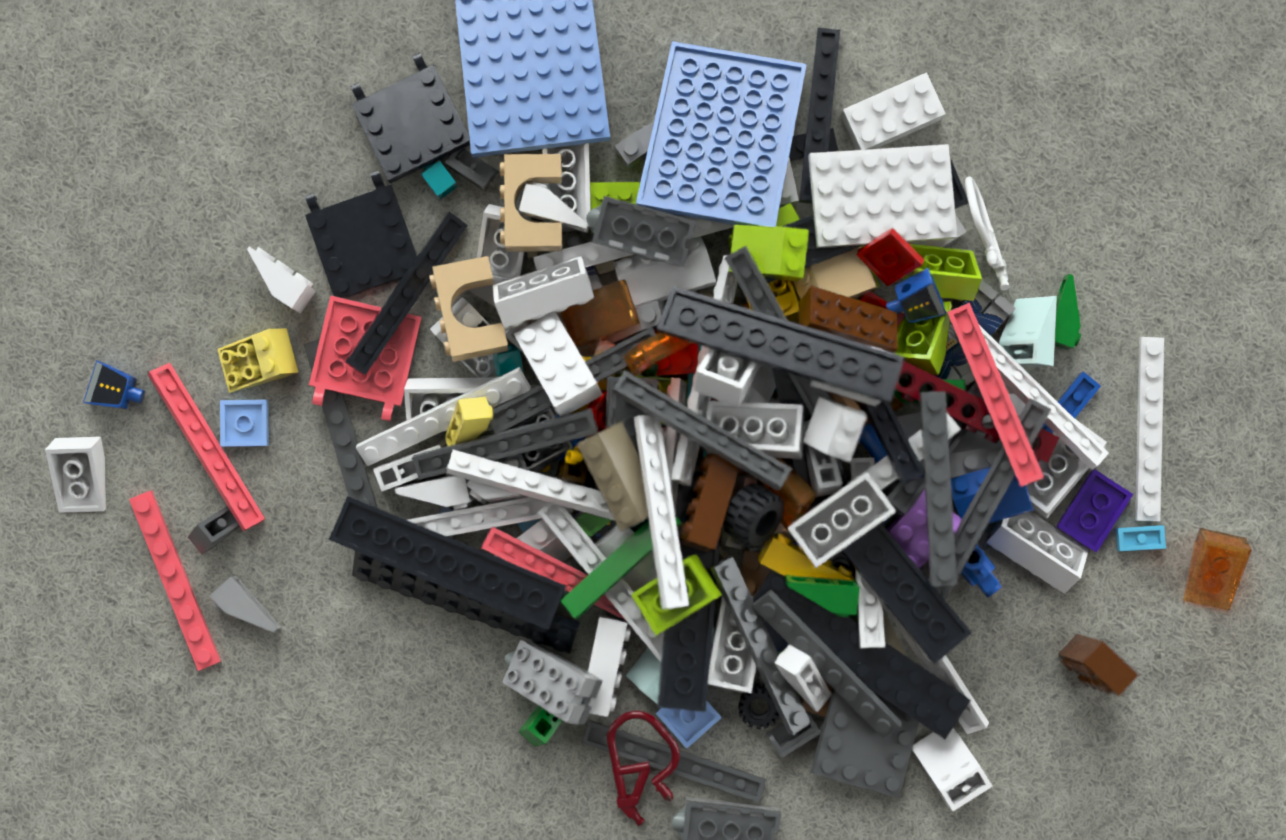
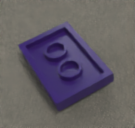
(1094, 510)

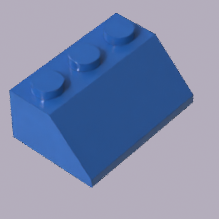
(1015, 501)

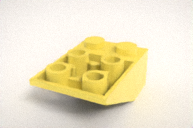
(258, 359)

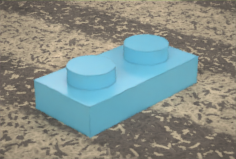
(1140, 538)

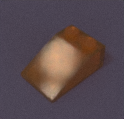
(602, 316)
(1216, 568)

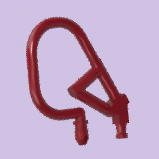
(625, 801)

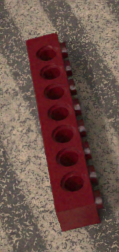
(1042, 446)

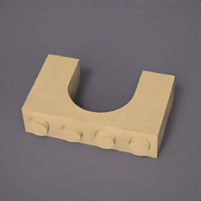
(517, 172)
(462, 340)

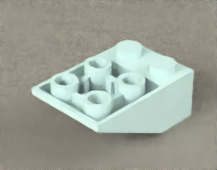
(1031, 332)

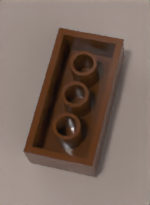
(848, 318)
(710, 503)
(1097, 665)

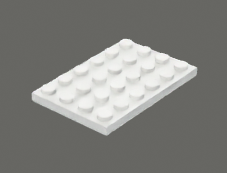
(877, 189)

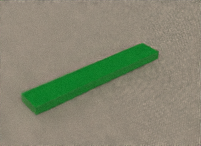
(611, 571)

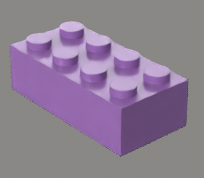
(911, 531)

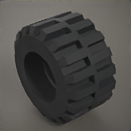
(753, 515)

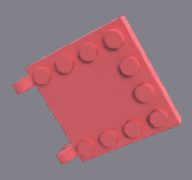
(341, 331)

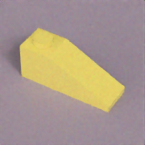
(468, 420)

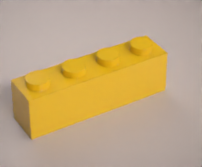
(792, 560)

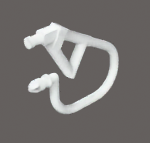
(986, 231)

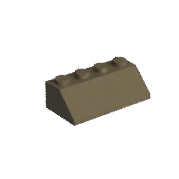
(617, 474)

